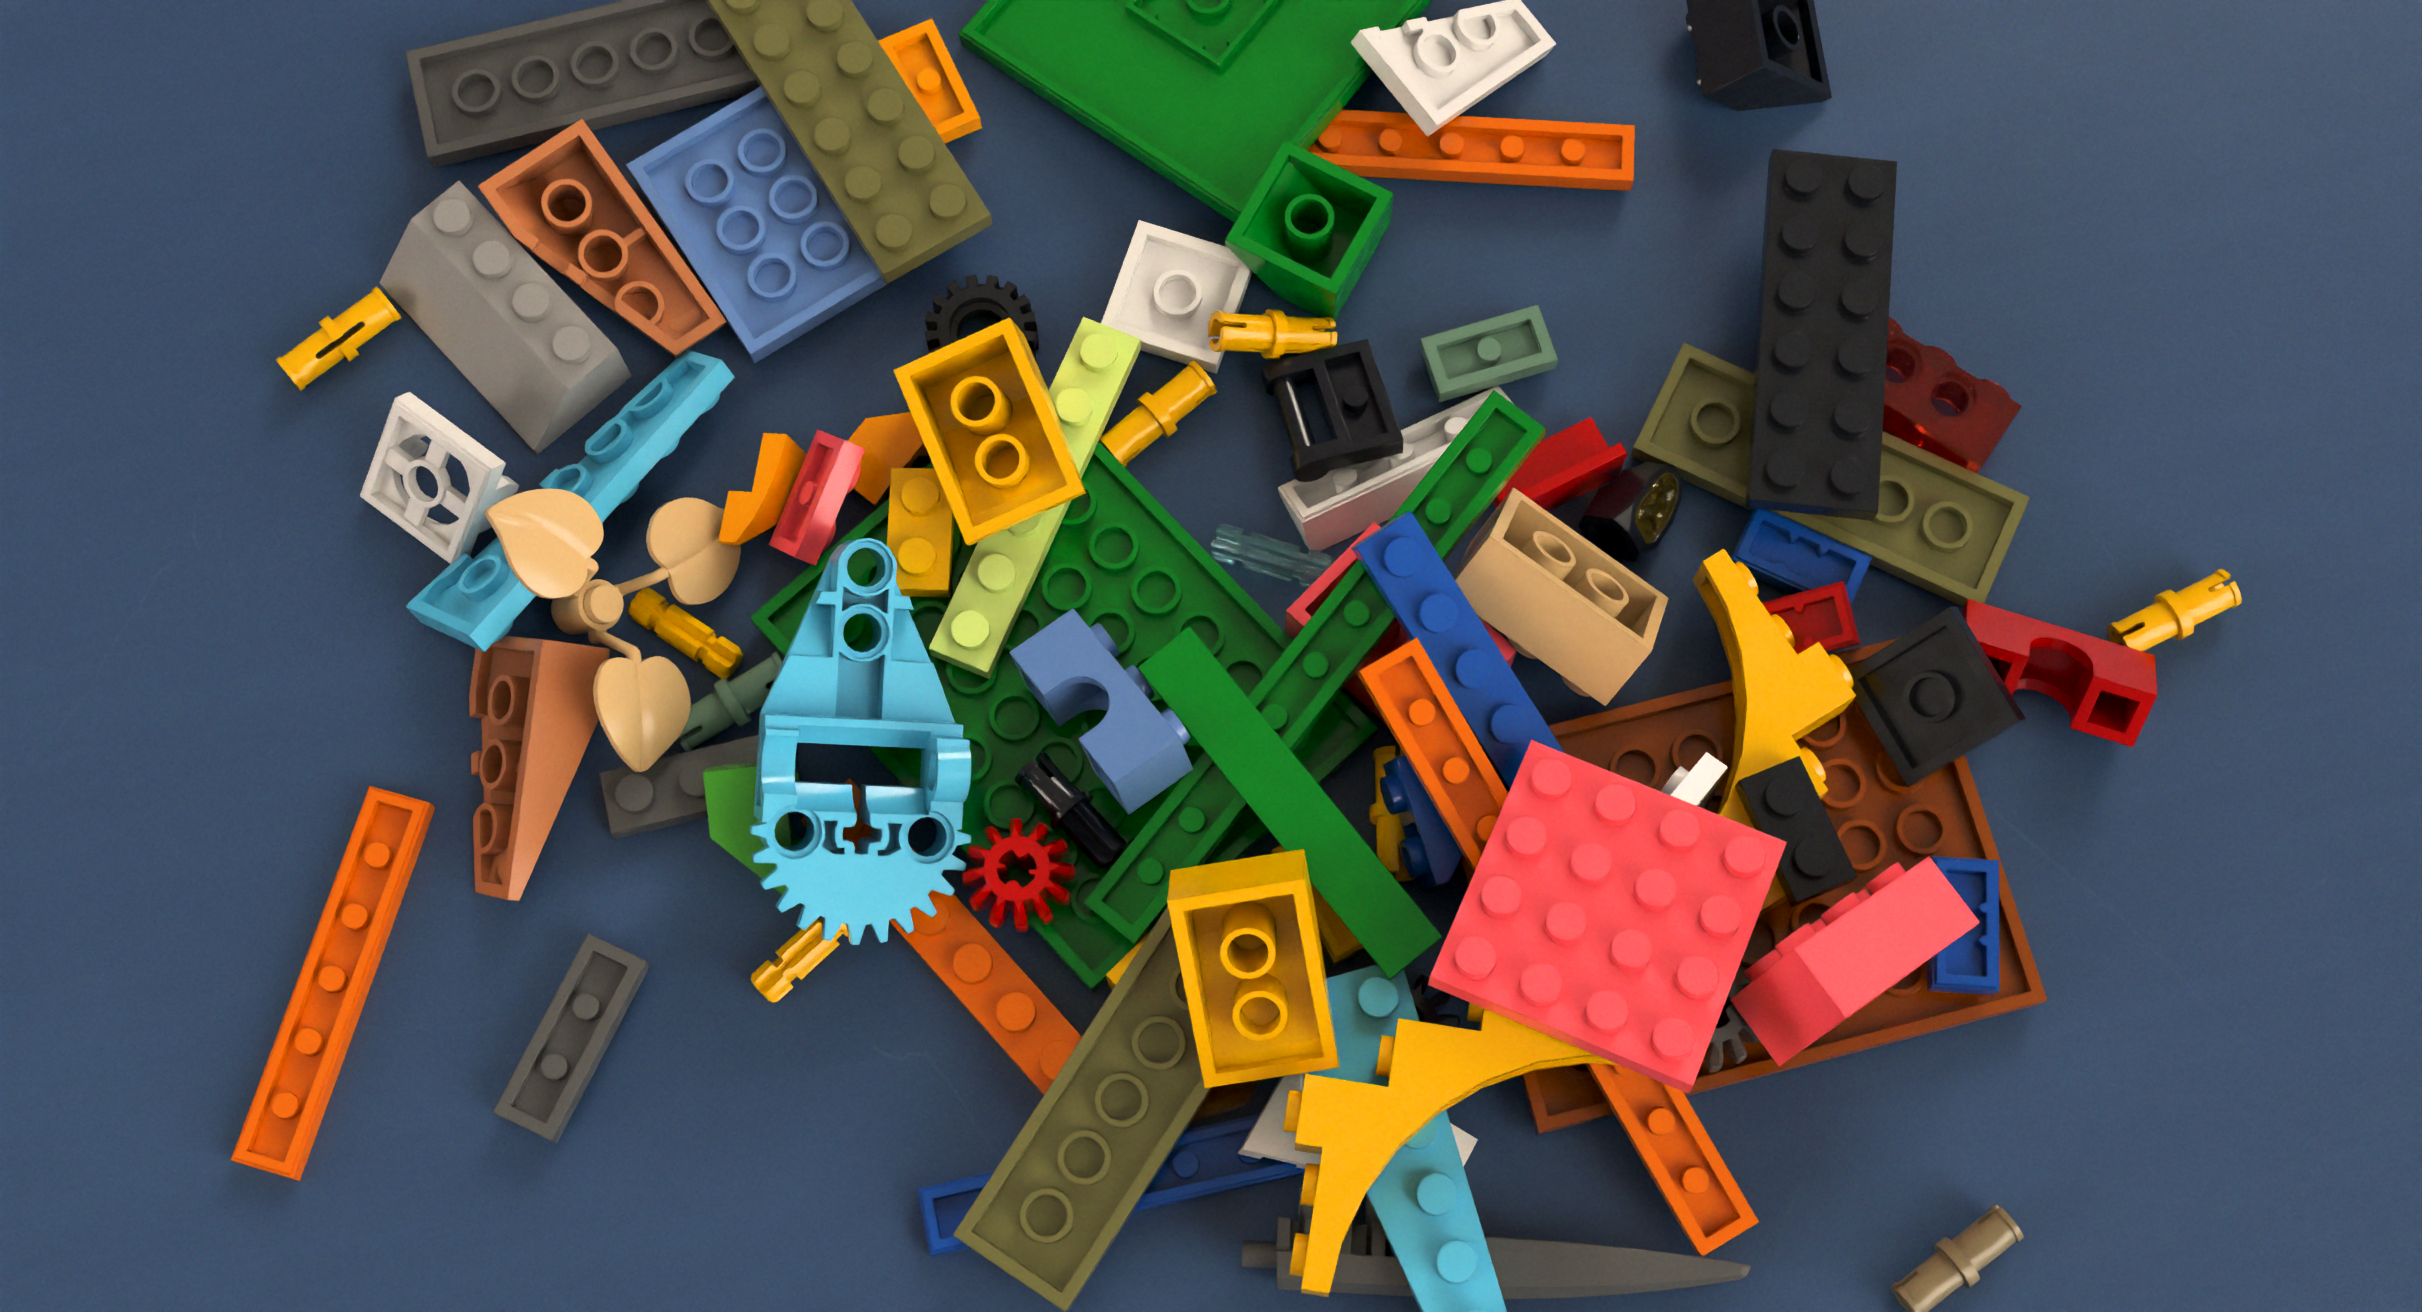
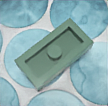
(1488, 353)

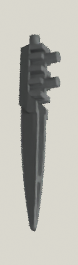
(1521, 1265)

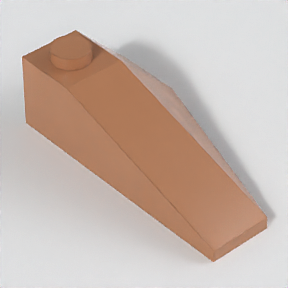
(592, 227)
(534, 733)

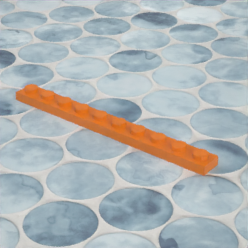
(1469, 802)

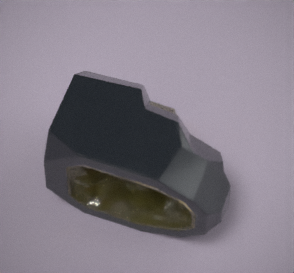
(1633, 511)

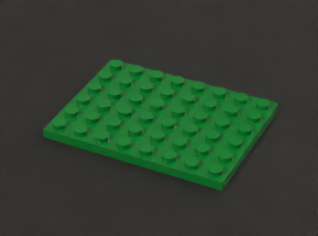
(1145, 582)

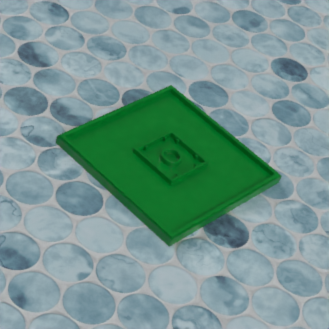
(1190, 82)

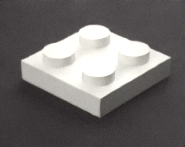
(1171, 291)

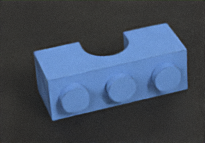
(1134, 745)

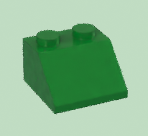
(1310, 229)

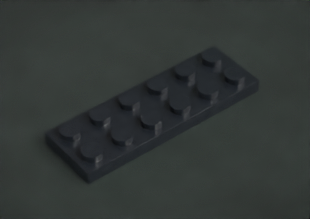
(1822, 335)

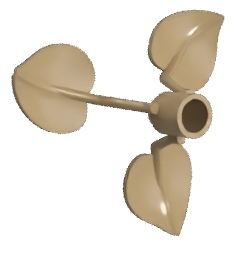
(550, 548)

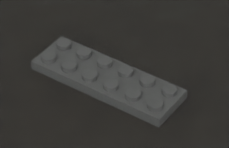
(587, 65)

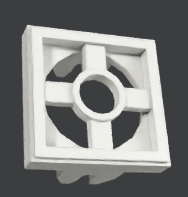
(400, 453)

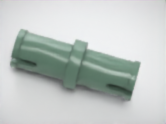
(730, 703)

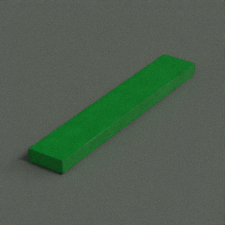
(1290, 802)

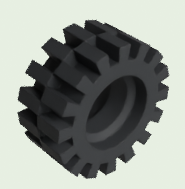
(978, 301)

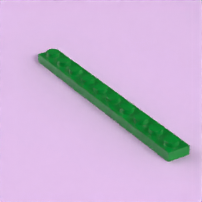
(1314, 667)

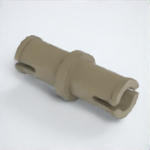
(1957, 1261)

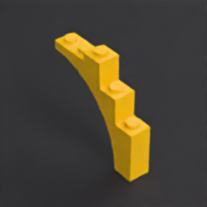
(1773, 688)
(1365, 1124)

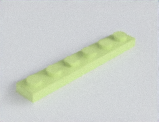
(1009, 561)

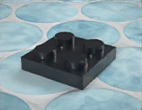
(1933, 696)

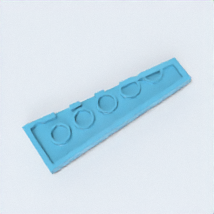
(481, 595)
(1424, 1187)

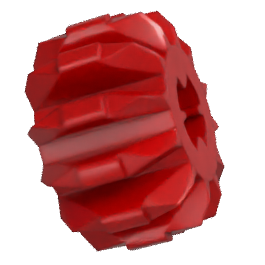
(1012, 897)

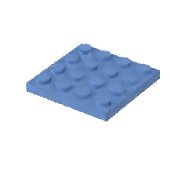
(756, 224)

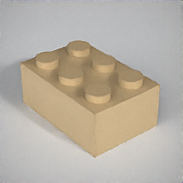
(1560, 598)

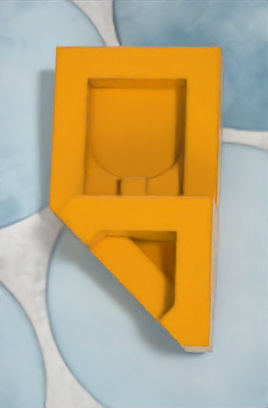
(888, 444)
(757, 511)

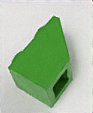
(731, 812)

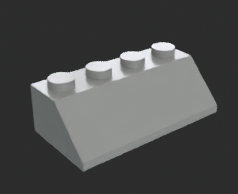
(501, 319)

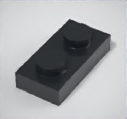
(1789, 808)

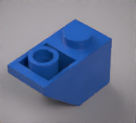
(1429, 846)

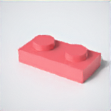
(816, 497)

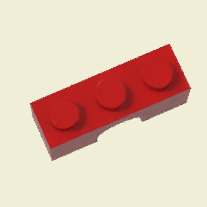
(2097, 681)

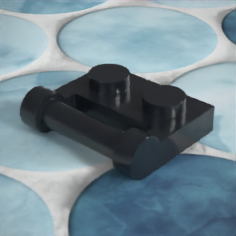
(1352, 403)

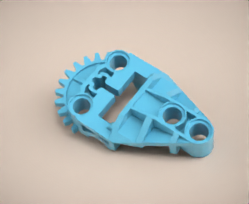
(863, 699)

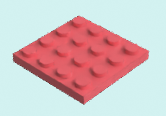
(1608, 915)

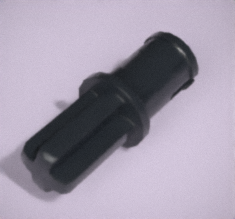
(1071, 811)

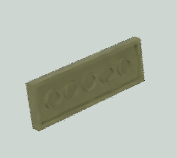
(857, 127)
(1933, 517)
(1095, 1133)

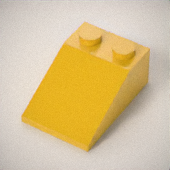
(990, 430)
(1253, 968)

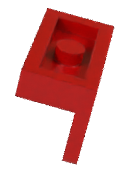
(1566, 466)

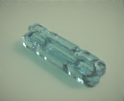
(1268, 555)

